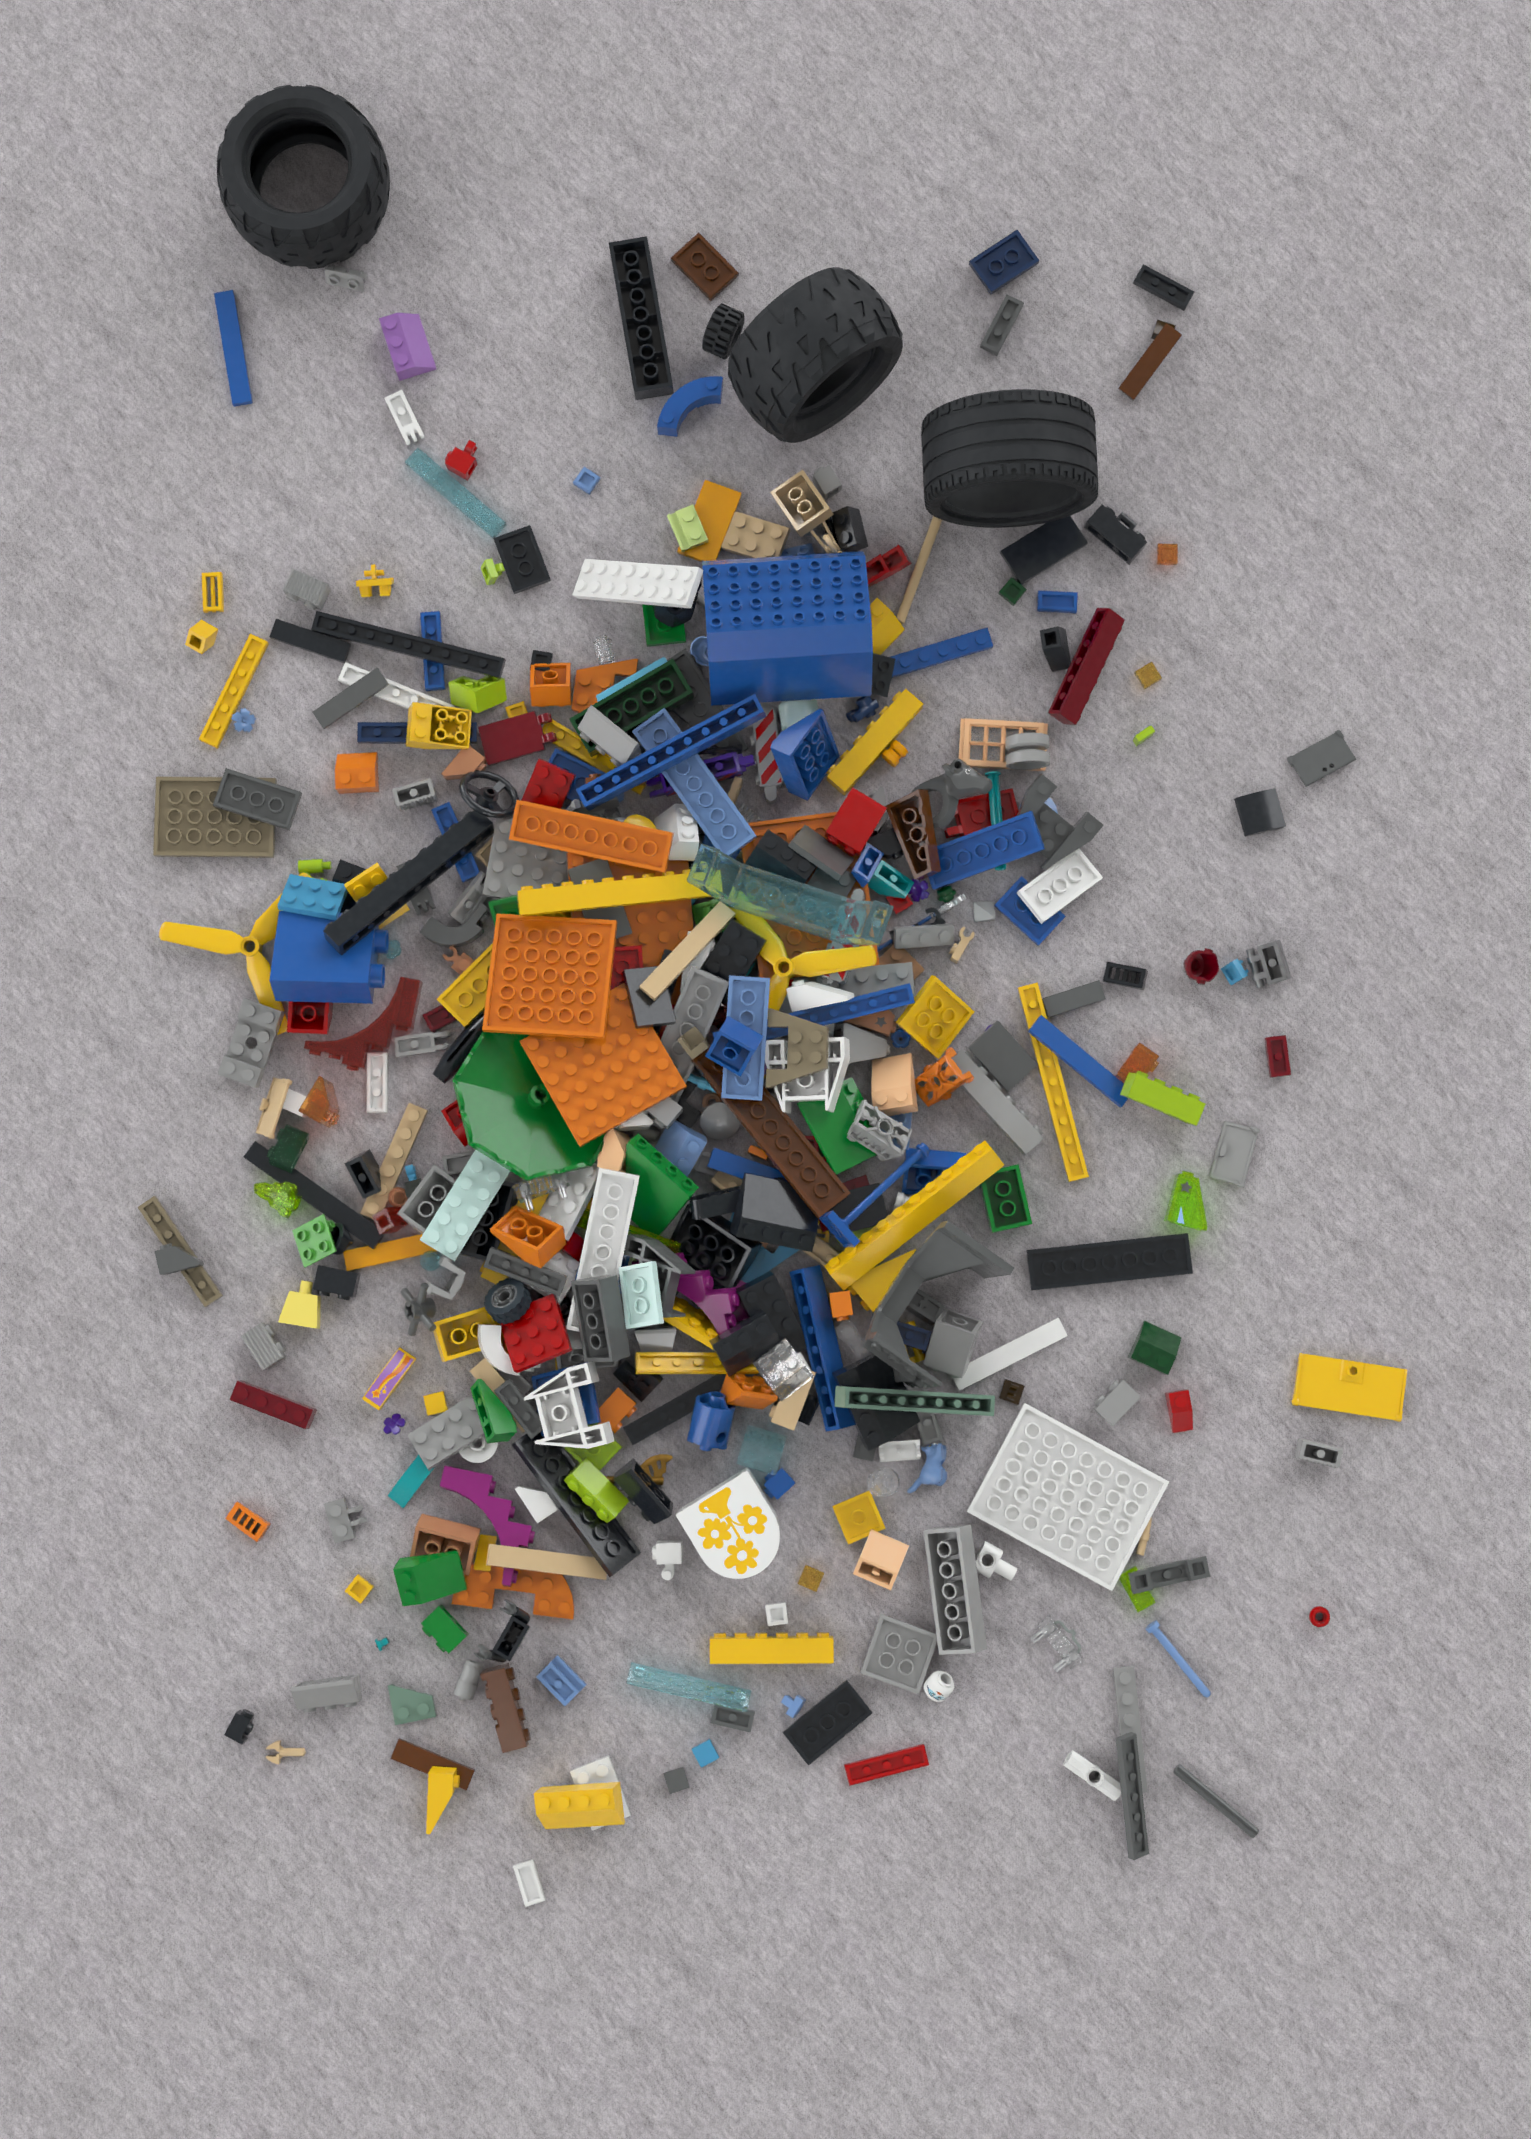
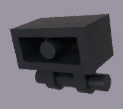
(848, 529)

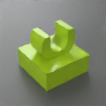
(491, 571)

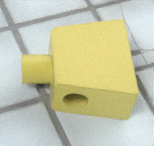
(302, 1307)

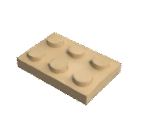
(754, 537)

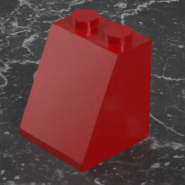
(855, 822)

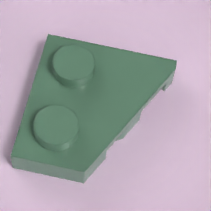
(410, 1705)

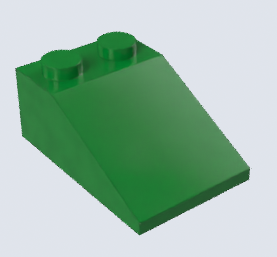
(429, 1577)

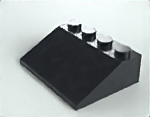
(773, 1214)
(713, 1248)
(873, 1425)

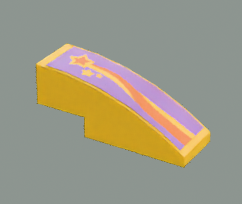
(389, 1379)

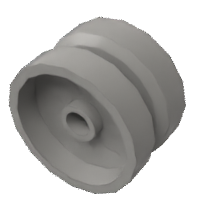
(1027, 751)

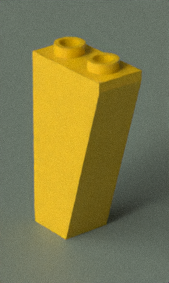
(877, 1281)

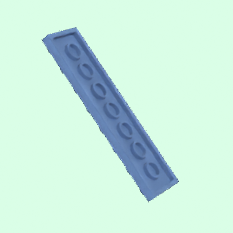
(698, 789)

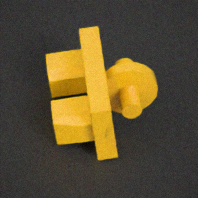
(365, 585)

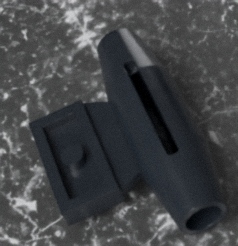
(459, 1050)

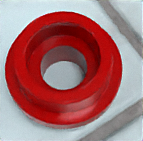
(1325, 1616)

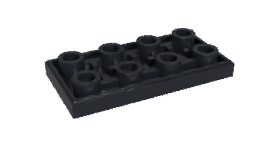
(1043, 548)

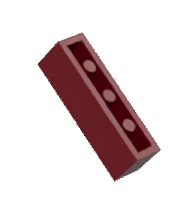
(273, 1404)

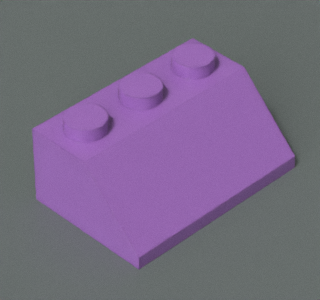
(407, 344)

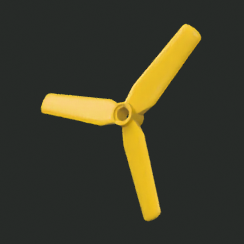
(230, 943)
(806, 964)

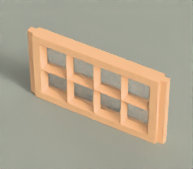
(984, 740)

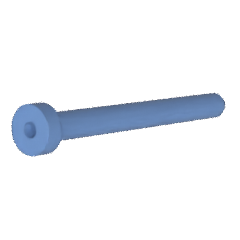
(1153, 1628)

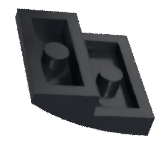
(1260, 812)

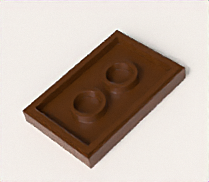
(704, 266)

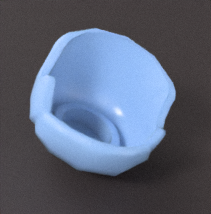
(700, 650)

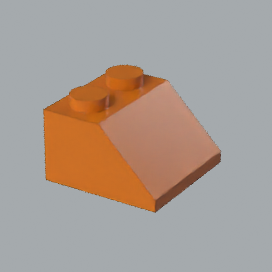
(551, 686)
(357, 773)

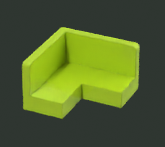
(477, 694)

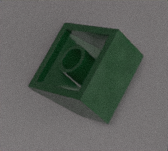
(1155, 1348)

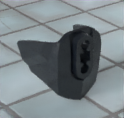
(675, 615)

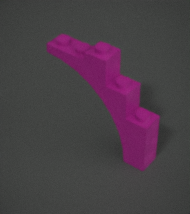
(716, 1303)
(477, 1489)

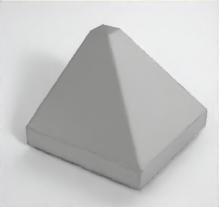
(984, 911)

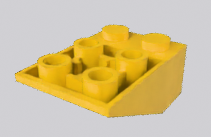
(438, 727)

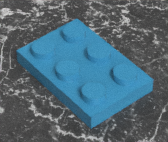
(312, 897)

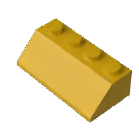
(885, 626)
(579, 1805)

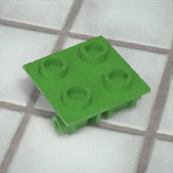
(315, 1240)

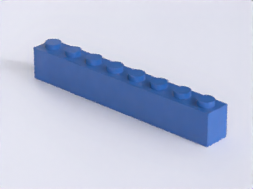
(820, 1342)

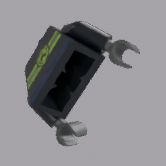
(511, 1636)

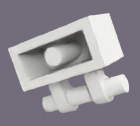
(668, 1553)

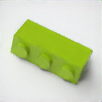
(596, 1490)

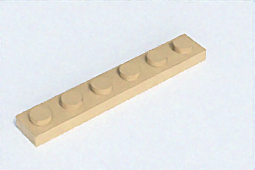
(396, 1158)

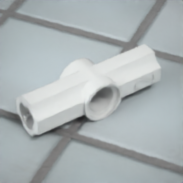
(1083, 1767)

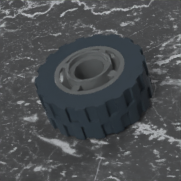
(507, 1301)

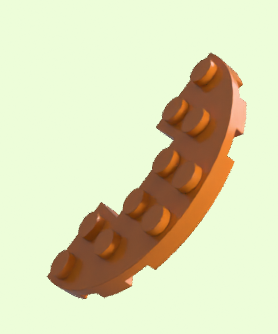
(551, 1591)

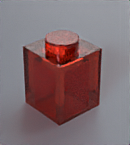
(389, 1221)

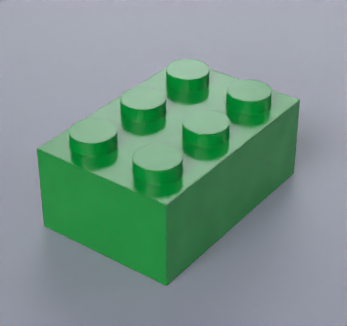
(1005, 1200)

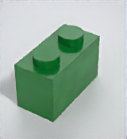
(444, 1629)

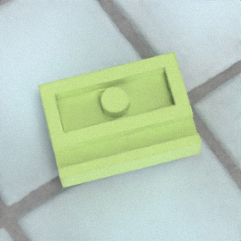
(687, 528)

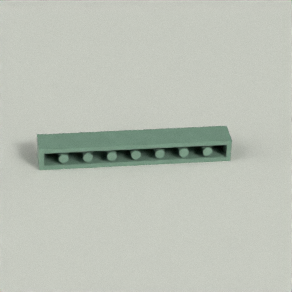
(914, 1401)

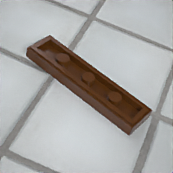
(1150, 361)
(423, 1760)

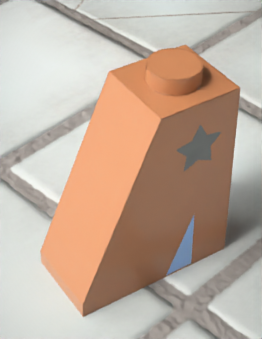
(878, 1023)

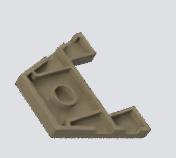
(806, 1048)

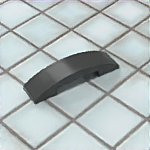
(1168, 1574)

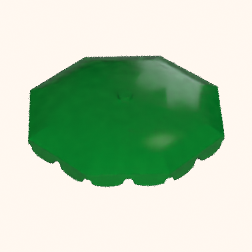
(512, 1113)

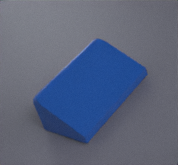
(866, 864)

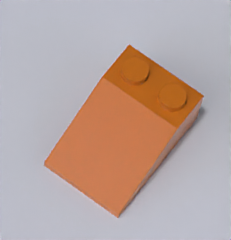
(530, 1236)

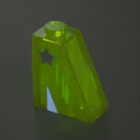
(1186, 1203)

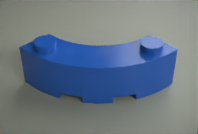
(685, 399)

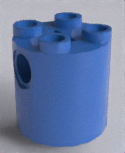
(711, 1421)

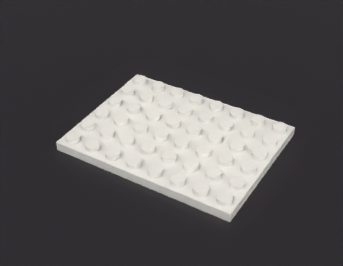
(1067, 1496)

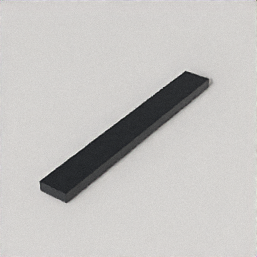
(317, 1197)

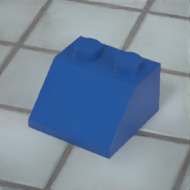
(734, 1046)

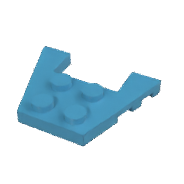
(766, 1260)

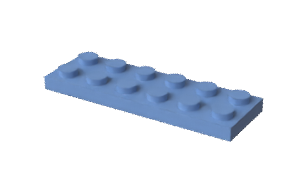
(748, 1005)

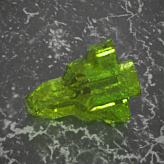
(279, 1196)

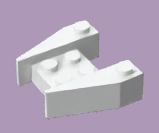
(815, 1087)
(563, 1411)

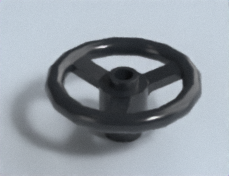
(487, 797)

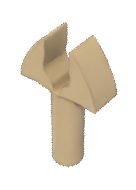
(283, 1752)

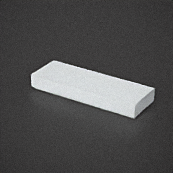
(377, 1082)

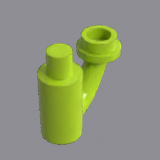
(313, 866)

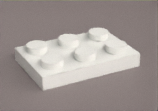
(598, 1772)

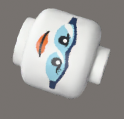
(939, 1686)

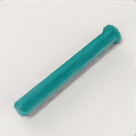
(995, 803)

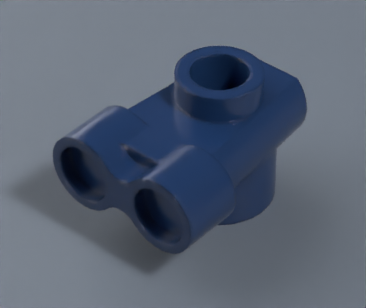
(865, 708)

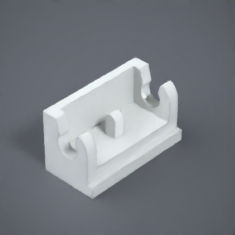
(900, 1450)

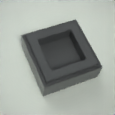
(676, 1780)

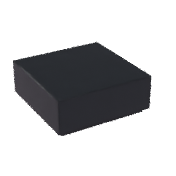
(541, 657)

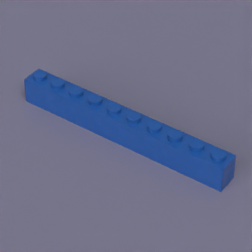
(671, 752)

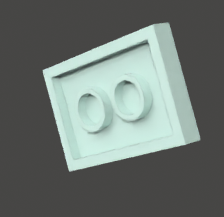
(641, 1295)

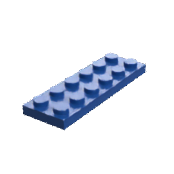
(987, 849)

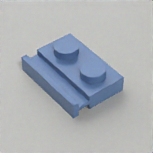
(561, 1680)

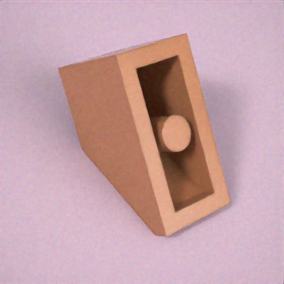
(465, 761)

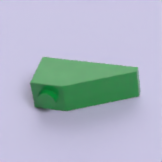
(493, 1415)

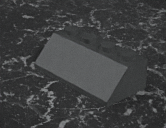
(600, 1318)

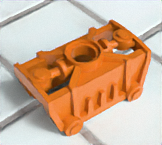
(946, 1087)

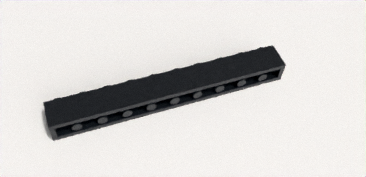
(408, 881)

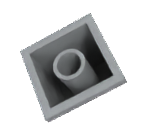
(952, 1343)

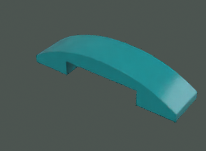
(410, 1482)

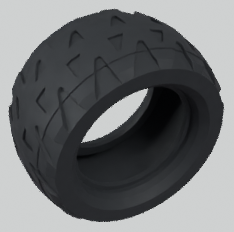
(293, 118)
(814, 354)

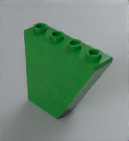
(660, 1189)

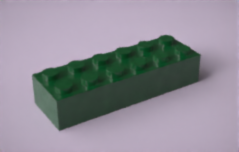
(641, 700)

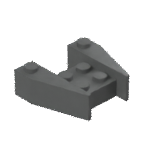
(1056, 833)
(668, 1267)

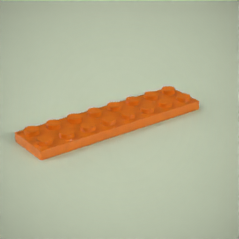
(591, 836)

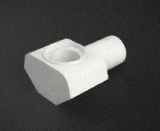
(997, 1565)

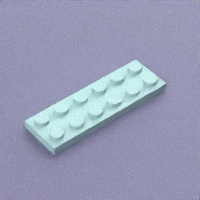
(465, 1205)

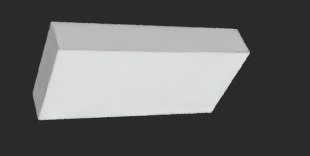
(529, 1882)

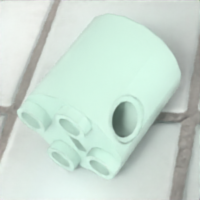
(794, 711)

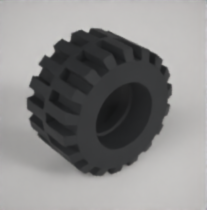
(723, 331)

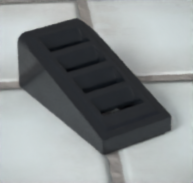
(1142, 980)

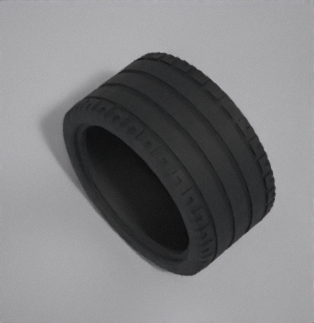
(1009, 458)

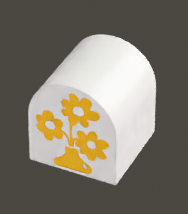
(733, 1527)

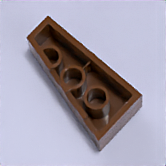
(916, 833)
(505, 1707)

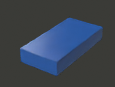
(1057, 601)

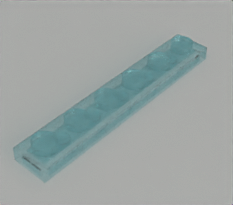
(455, 493)
(688, 1687)

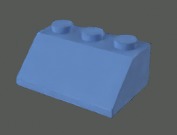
(681, 1146)

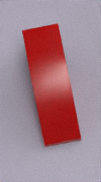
(886, 565)

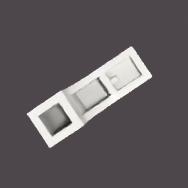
(490, 1345)

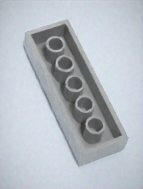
(955, 1589)

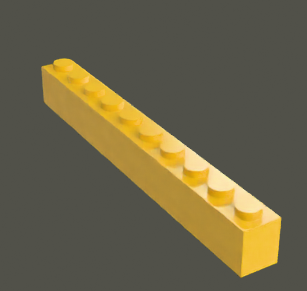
(606, 893)
(914, 1215)

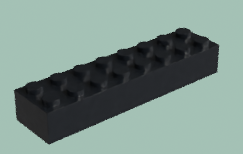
(641, 318)

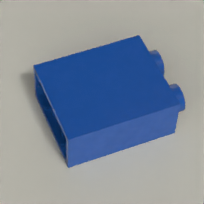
(313, 971)

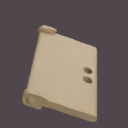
(272, 1107)

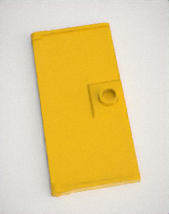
(1349, 1387)

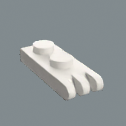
(403, 416)

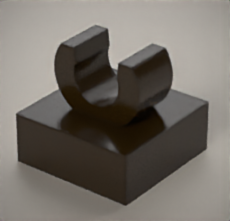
(1011, 1391)

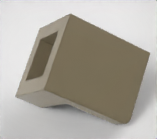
(693, 1042)

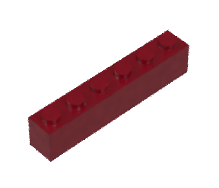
(1086, 666)

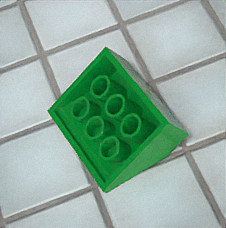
(831, 1128)

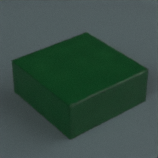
(1012, 591)

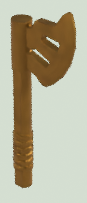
(658, 1479)

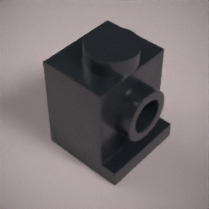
(240, 1725)

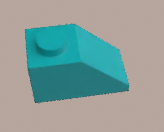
(889, 881)

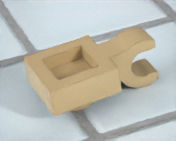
(958, 949)

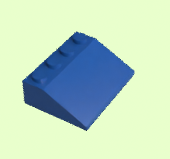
(805, 754)

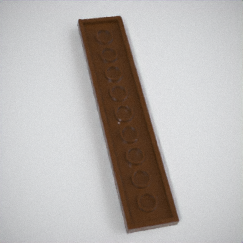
(781, 1143)

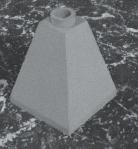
(863, 1044)
(656, 1338)

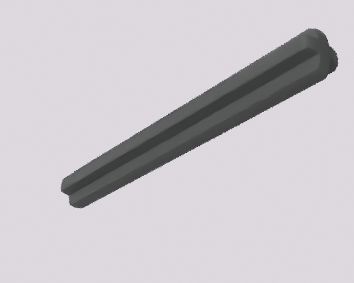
(1216, 1801)

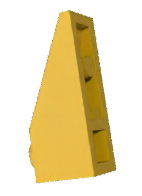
(441, 1786)

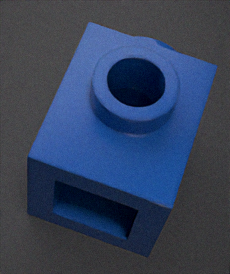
(778, 1484)

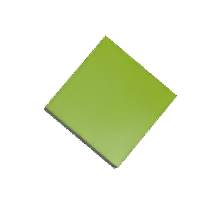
(1143, 735)

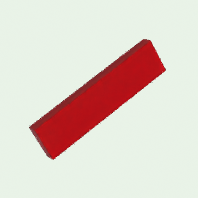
(886, 1764)

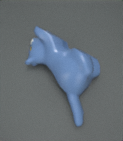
(932, 1471)

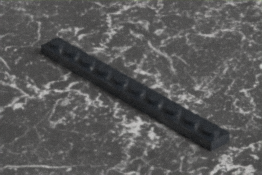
(408, 644)
(685, 1403)

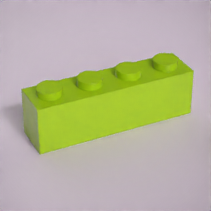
(1162, 1098)

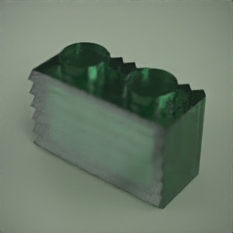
(288, 1148)

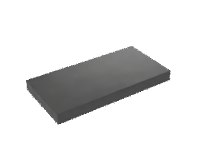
(257, 799)
(597, 871)

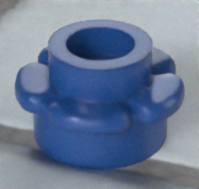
(895, 1038)

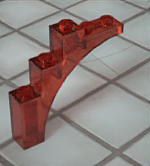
(354, 1049)

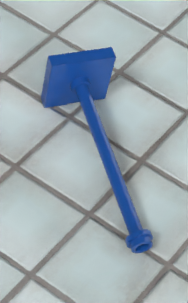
(840, 1227)

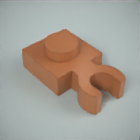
(461, 962)

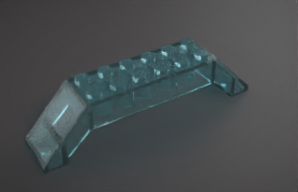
(788, 900)

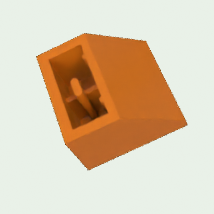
(747, 1391)

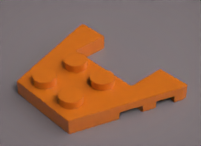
(597, 679)

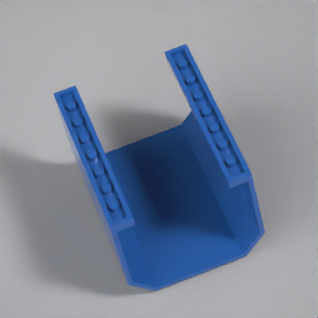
(788, 627)

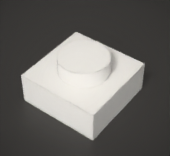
(776, 1614)

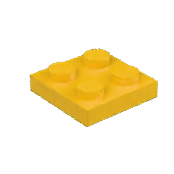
(858, 1517)

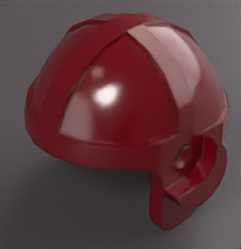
(1201, 966)

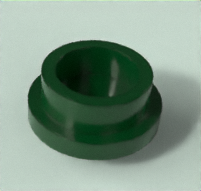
(946, 894)

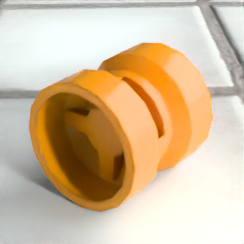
(894, 753)

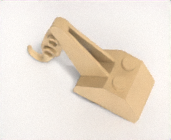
(805, 508)

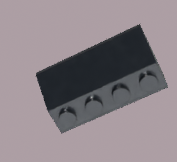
(481, 1238)

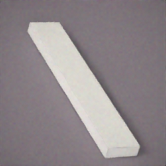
(393, 693)
(1011, 1352)

